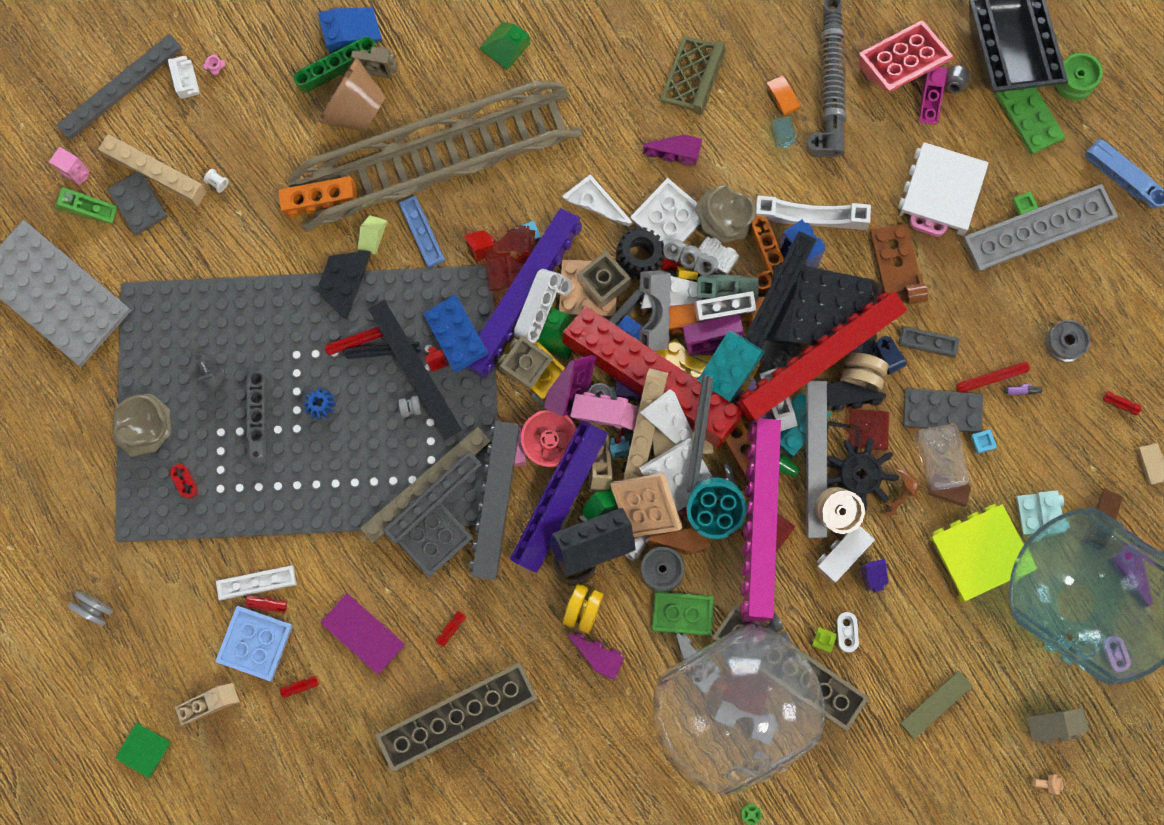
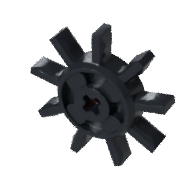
(869, 466)

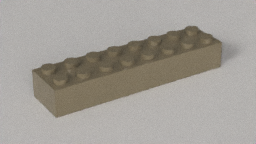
(841, 699)
(456, 717)

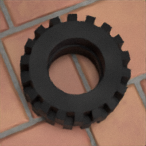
(643, 239)

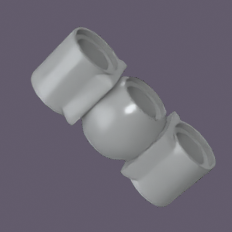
(682, 256)

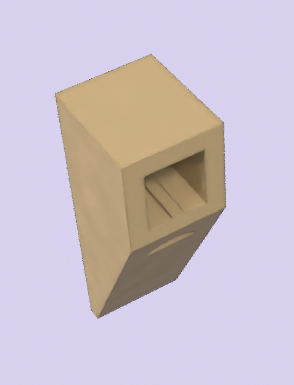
(207, 703)

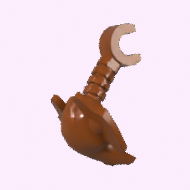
(910, 487)

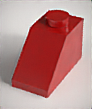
(479, 244)

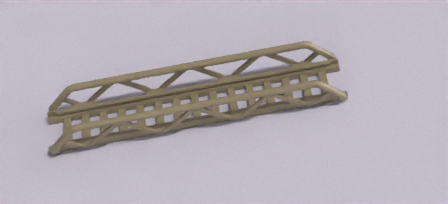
(459, 127)

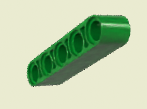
(325, 65)

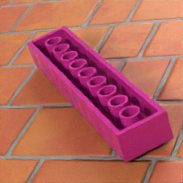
(761, 521)

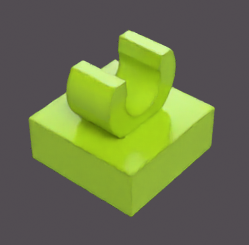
(824, 640)

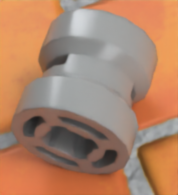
(414, 405)

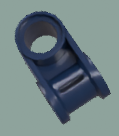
(890, 354)

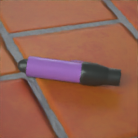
(1023, 389)

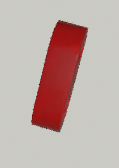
(180, 484)

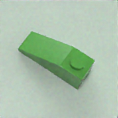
(84, 206)

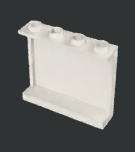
(943, 187)

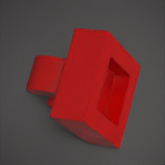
(436, 359)

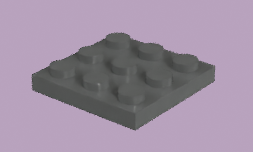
(436, 540)

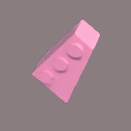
(605, 411)

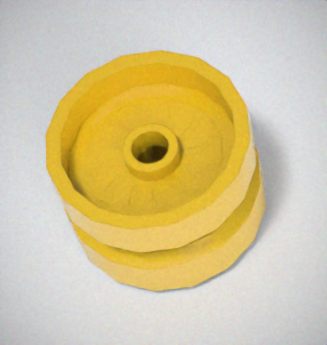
(582, 608)

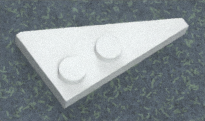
(593, 197)

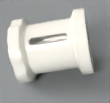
(216, 180)

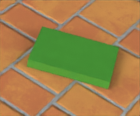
(683, 613)

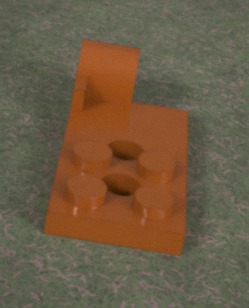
(903, 279)

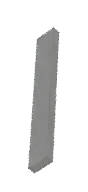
(815, 454)

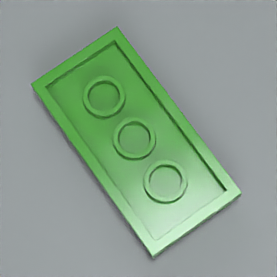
(1031, 118)

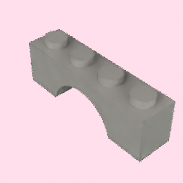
(656, 331)

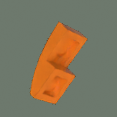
(783, 95)

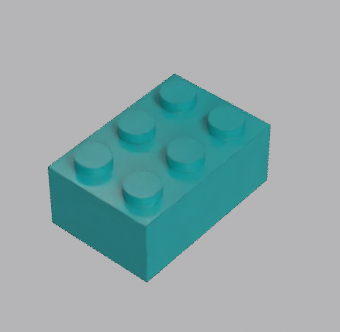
(732, 365)

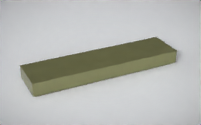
(936, 704)

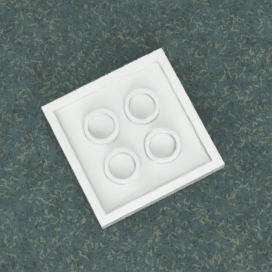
(668, 213)
(675, 467)

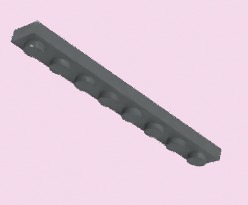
(119, 86)

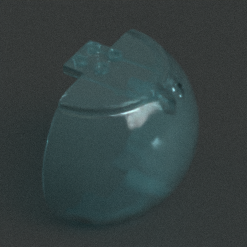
(1080, 584)

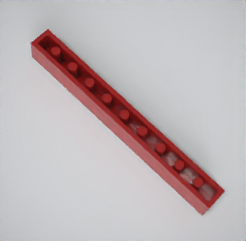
(821, 356)

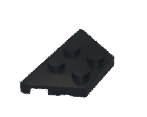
(342, 280)

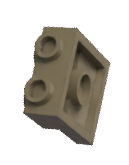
(378, 62)
(524, 362)

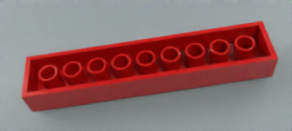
(630, 361)

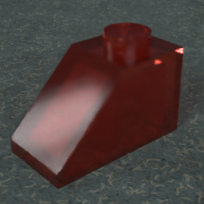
(517, 240)

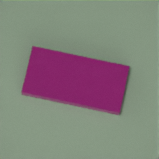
(362, 633)

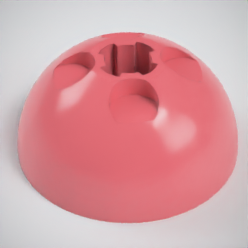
(554, 429)

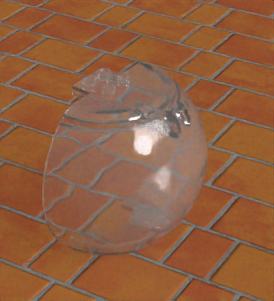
(742, 714)

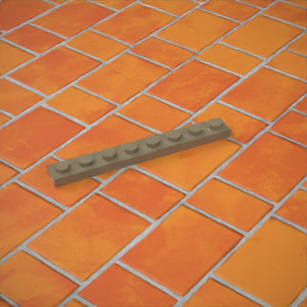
(374, 527)

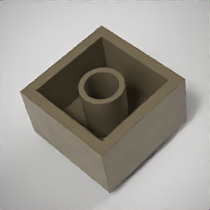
(603, 279)

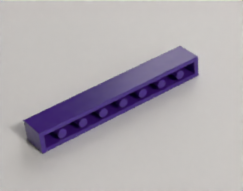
(559, 496)

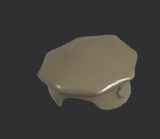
(725, 213)
(141, 424)

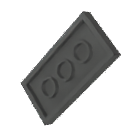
(938, 408)

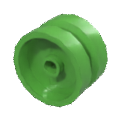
(1083, 76)

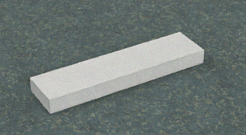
(256, 583)

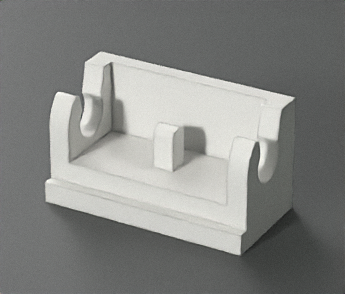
(183, 77)

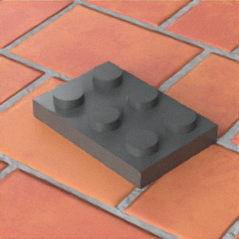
(137, 203)

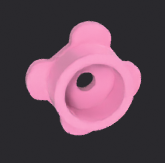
(213, 59)

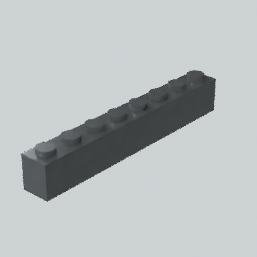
(496, 500)

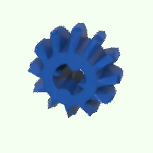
(326, 401)

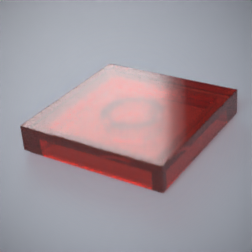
(869, 424)

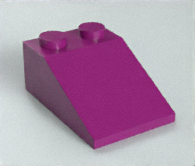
(572, 381)

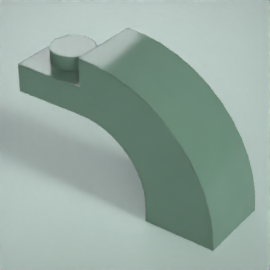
(725, 285)

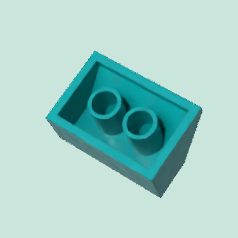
(795, 438)

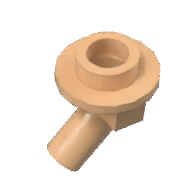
(1053, 784)

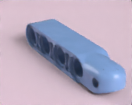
(1125, 174)

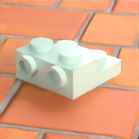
(1038, 509)

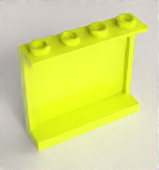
(979, 551)

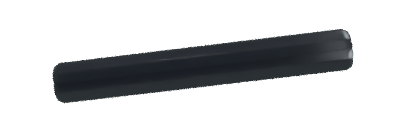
(373, 351)

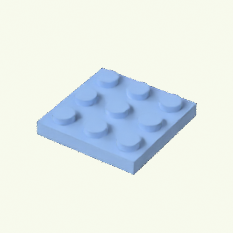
(254, 643)

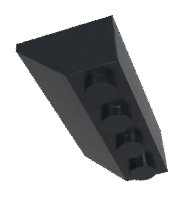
(593, 542)

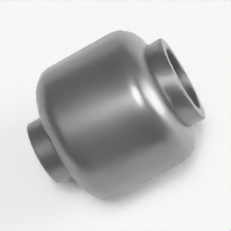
(956, 79)

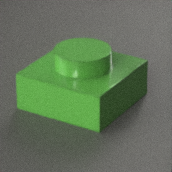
(1024, 203)

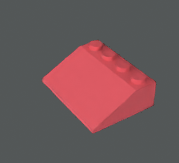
(903, 57)

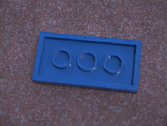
(455, 333)

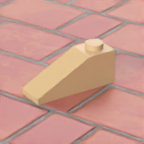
(601, 472)

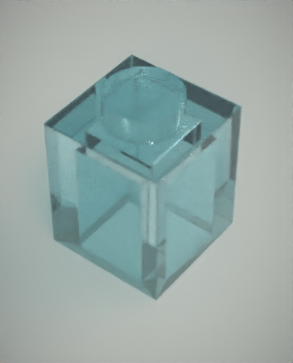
(783, 132)

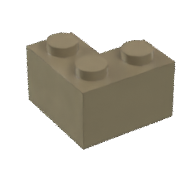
(1062, 725)

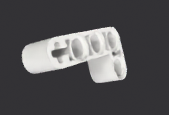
(539, 303)

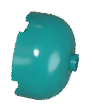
(713, 518)

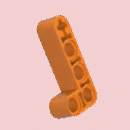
(765, 252)

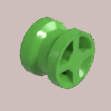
(753, 816)

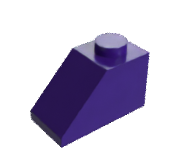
(875, 575)

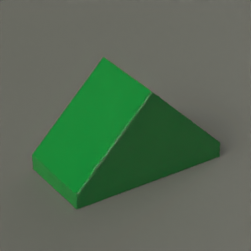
(599, 504)

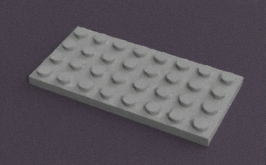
(56, 294)

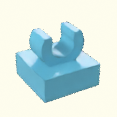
(619, 450)

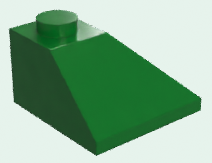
(506, 44)
(552, 333)

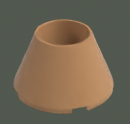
(354, 100)

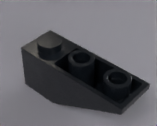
(850, 395)

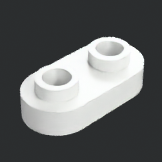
(847, 632)

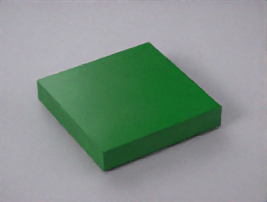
(143, 750)

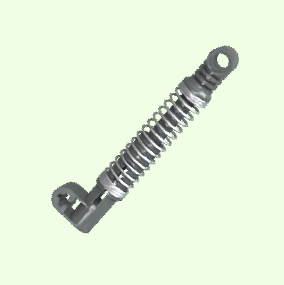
(832, 35)

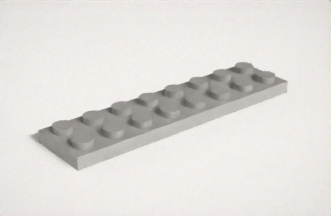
(1040, 227)

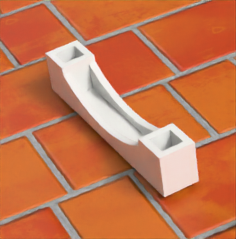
(846, 216)

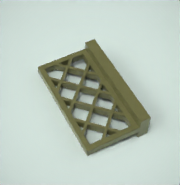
(706, 82)

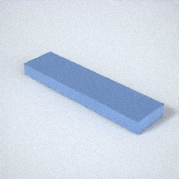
(422, 232)

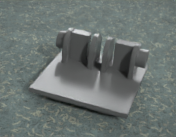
(778, 354)

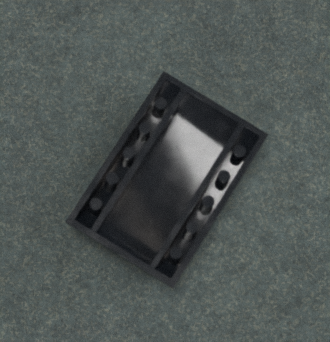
(1015, 44)
(819, 304)

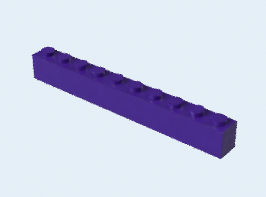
(546, 256)

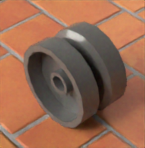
(670, 561)

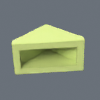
(371, 234)

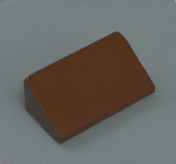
(955, 495)

